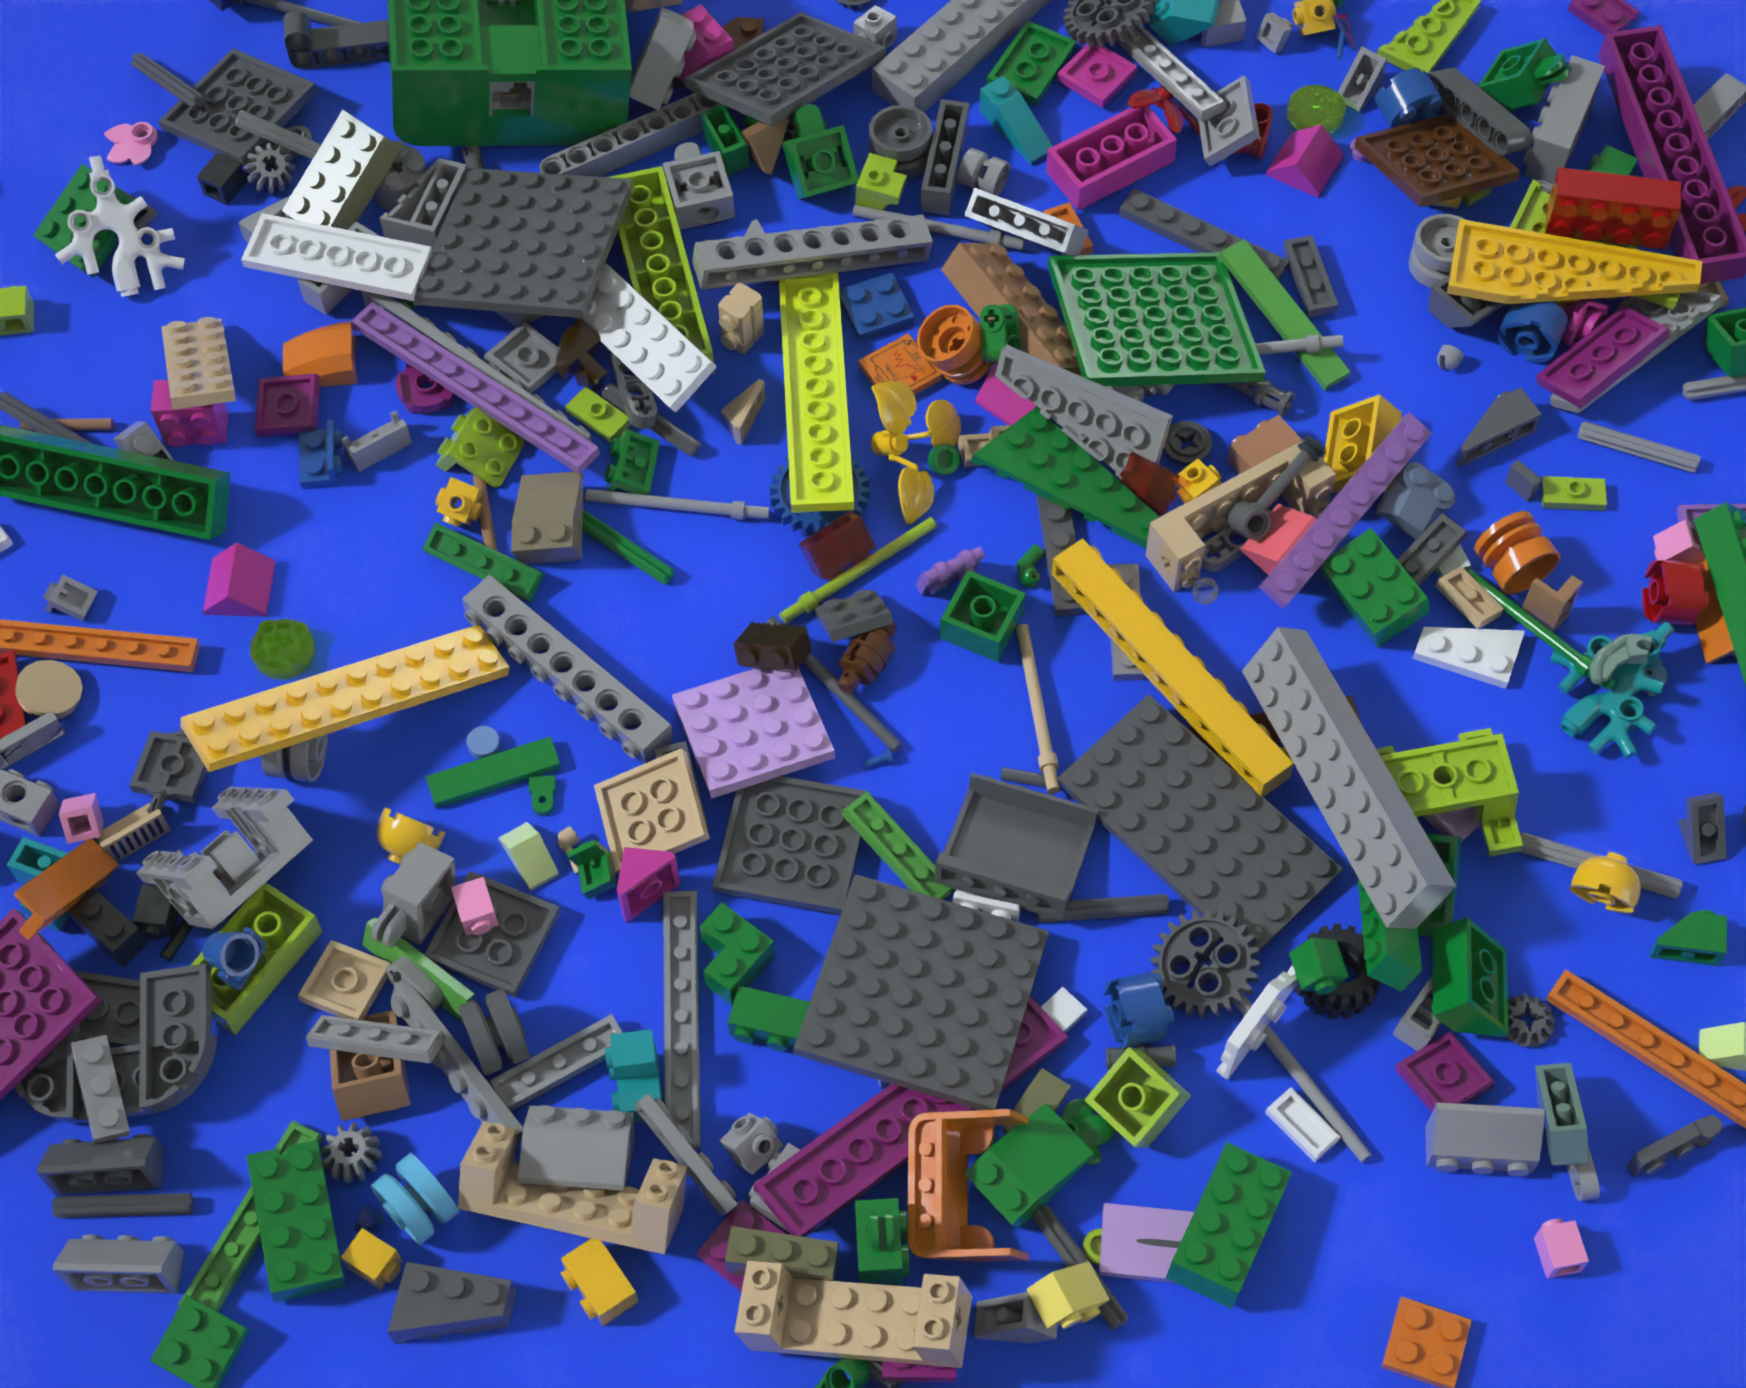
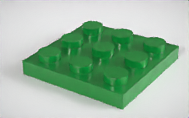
(78, 196)

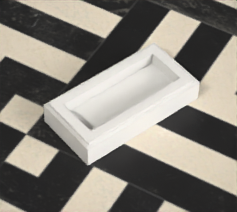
(1302, 1124)

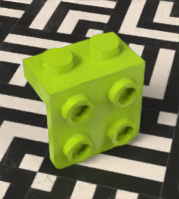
(481, 447)

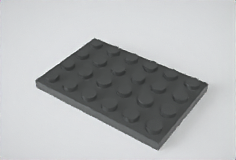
(785, 68)

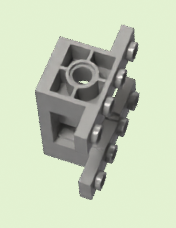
(190, 879)

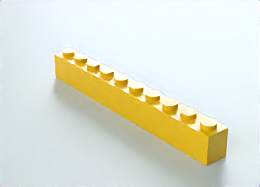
(1172, 668)

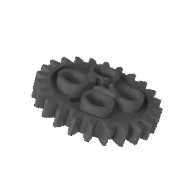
(1106, 19)
(1232, 977)

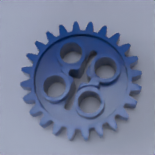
(815, 521)

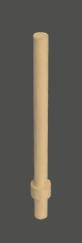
(1047, 759)

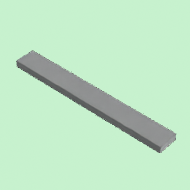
(682, 1012)

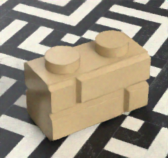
(741, 318)

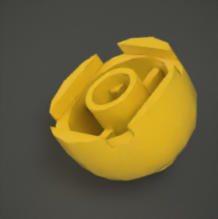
(403, 834)
(1608, 882)

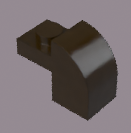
(576, 356)

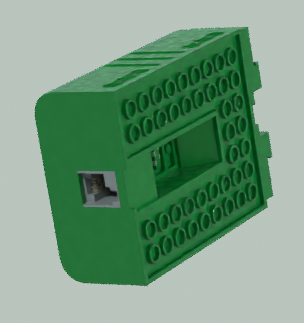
(507, 71)

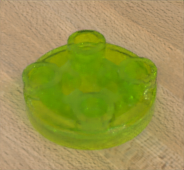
(1316, 106)
(282, 648)

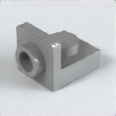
(69, 597)

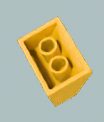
(1355, 435)

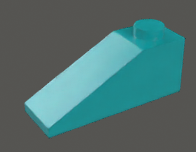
(1013, 119)

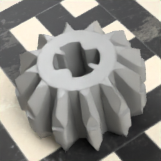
(278, 176)
(344, 1142)

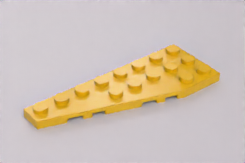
(1539, 267)

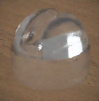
(1205, 596)

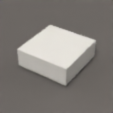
(1064, 1009)

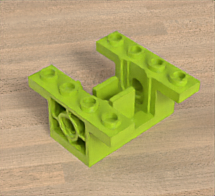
(1459, 777)

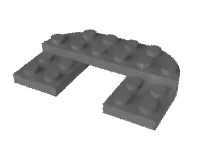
(151, 1075)

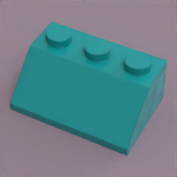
(1183, 18)

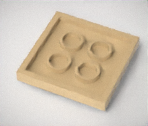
(652, 807)

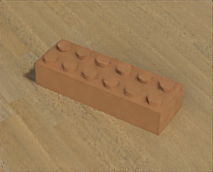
(989, 277)

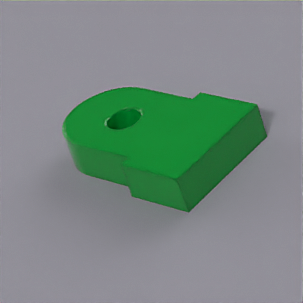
(542, 789)

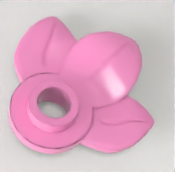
(131, 143)

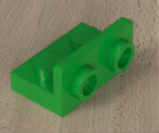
(631, 463)

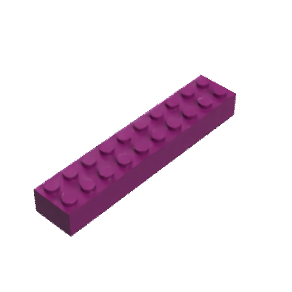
(1674, 148)

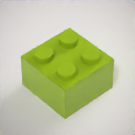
(1137, 1097)

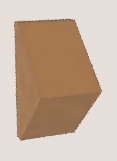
(765, 143)

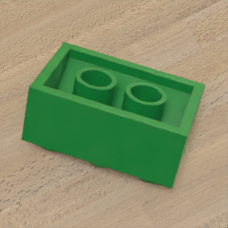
(1469, 980)

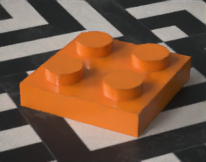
(1426, 1343)

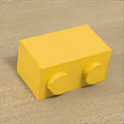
(599, 1280)

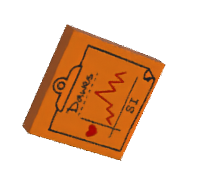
(900, 363)

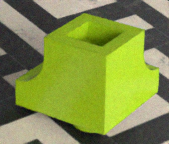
(879, 183)

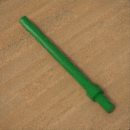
(1581, 662)

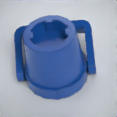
(234, 955)

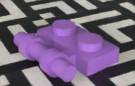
(943, 573)

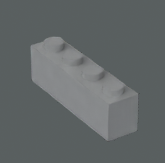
(1026, 222)

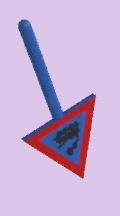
(1344, 25)

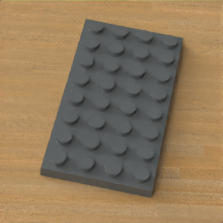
(1199, 823)

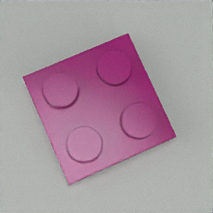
(1097, 74)

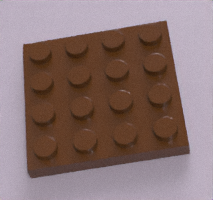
(1436, 160)

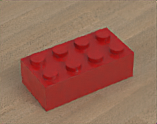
(1613, 208)

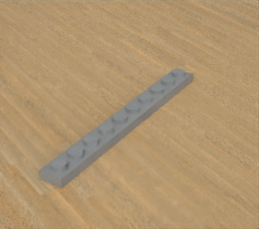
(423, 325)

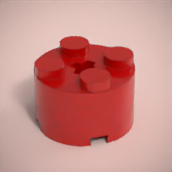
(1674, 592)

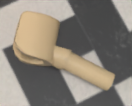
(566, 840)

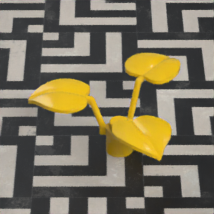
(895, 407)

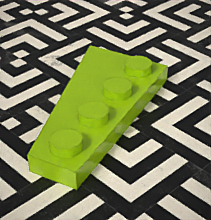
(1430, 36)

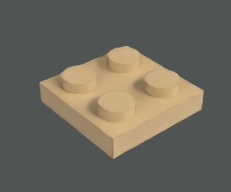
(344, 982)

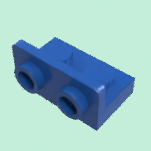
(319, 457)

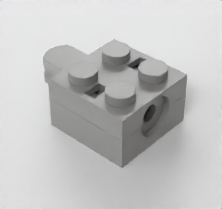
(698, 187)
(415, 896)

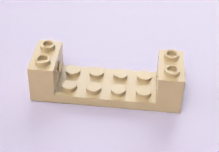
(1177, 537)
(626, 1217)
(854, 1318)

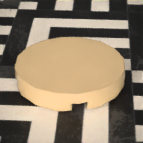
(48, 687)

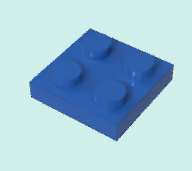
(876, 307)

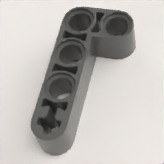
(333, 44)

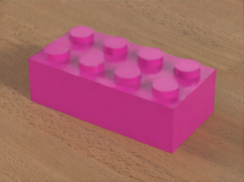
(1110, 156)

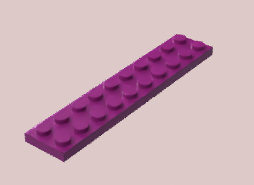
(875, 1140)

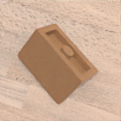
(1549, 605)

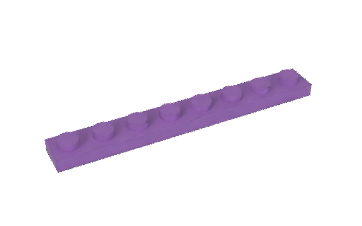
(1345, 510)

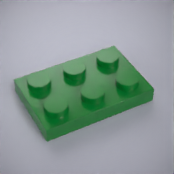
(1033, 61)

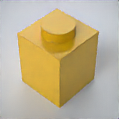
(372, 1259)

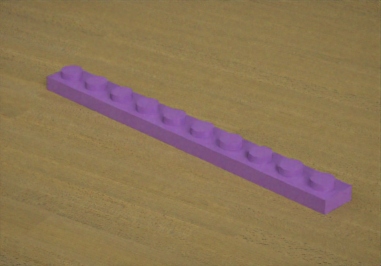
(476, 388)

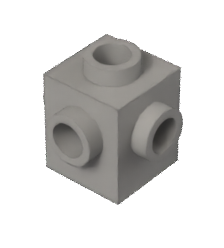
(877, 26)
(751, 1142)

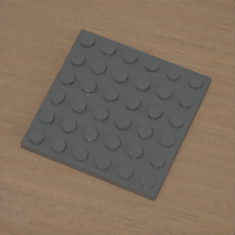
(524, 242)
(922, 993)

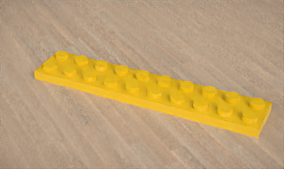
(343, 697)

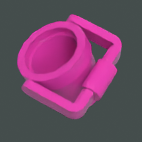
(1583, 319)

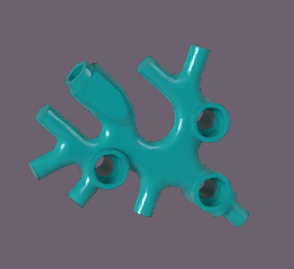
(1617, 702)

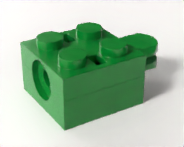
(1524, 74)
(815, 155)
(879, 1239)

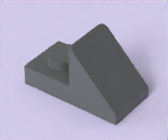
(1704, 828)

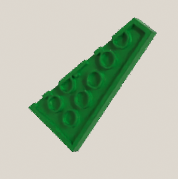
(1066, 475)

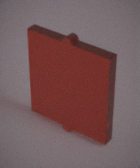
(1150, 483)

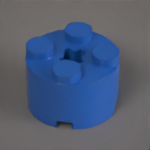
(1409, 98)
(1533, 330)
(1137, 1009)

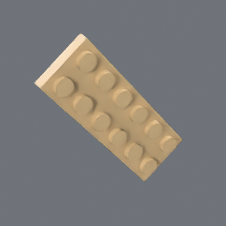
(197, 363)

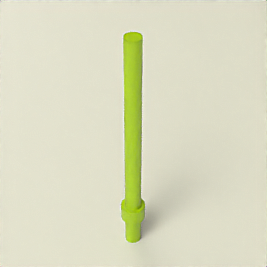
(808, 601)

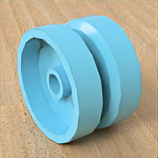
(409, 1203)

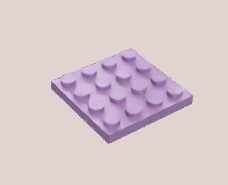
(752, 728)

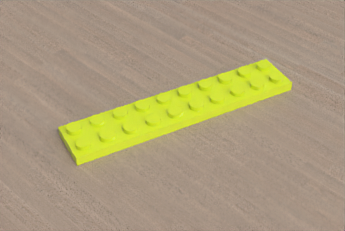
(815, 394)

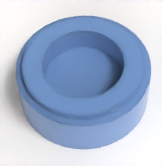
(483, 742)

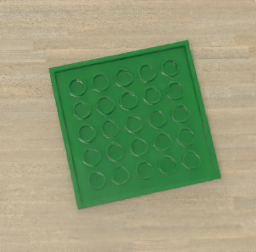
(1155, 319)

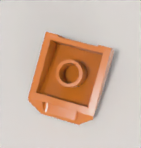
(323, 351)

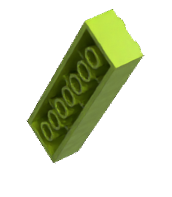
(657, 256)

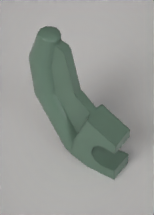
(1618, 652)

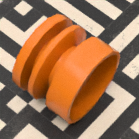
(953, 344)
(1517, 552)

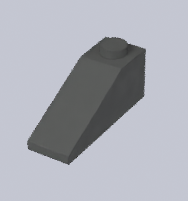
(1505, 421)

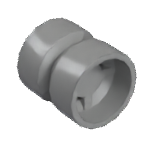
(980, 171)

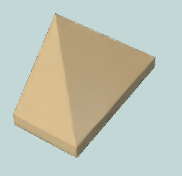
(743, 410)

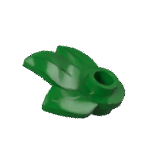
(1090, 1128)

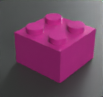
(187, 425)

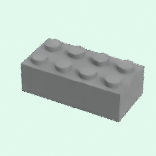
(1563, 120)

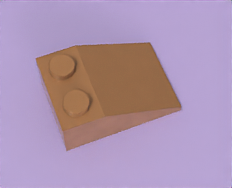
(368, 1082)

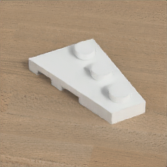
(1475, 653)

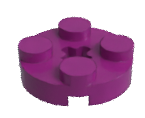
(418, 399)

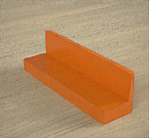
(1712, 626)
(63, 885)

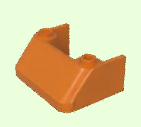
(939, 1188)

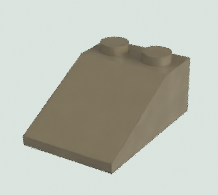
(548, 518)

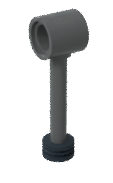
(1252, 518)

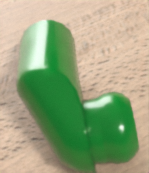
(1026, 566)

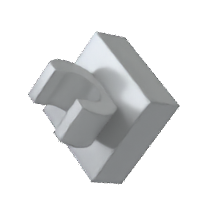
(1274, 32)

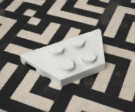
(1250, 1030)

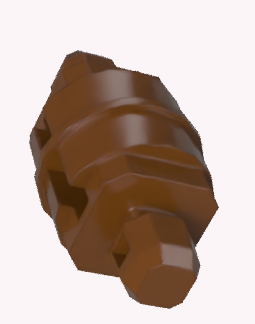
(866, 657)

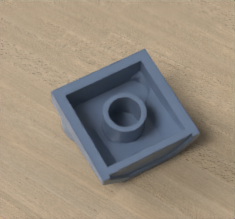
(1415, 499)

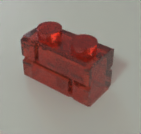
(837, 546)

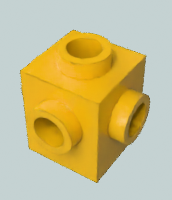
(1314, 16)
(1197, 480)
(454, 492)

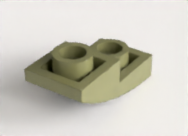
(1042, 1090)

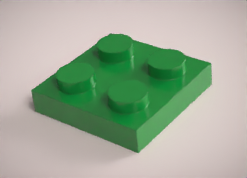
(199, 1344)

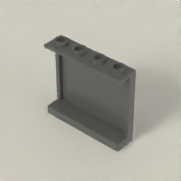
(1017, 846)

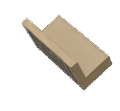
(133, 832)

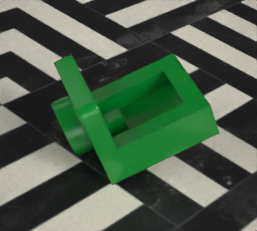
(594, 868)

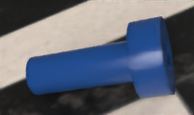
(887, 756)

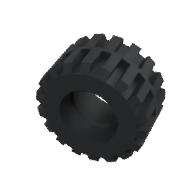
(1350, 995)

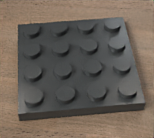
(232, 86)
(790, 845)

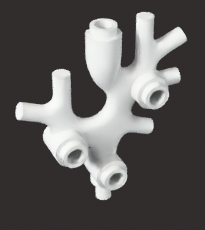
(119, 218)

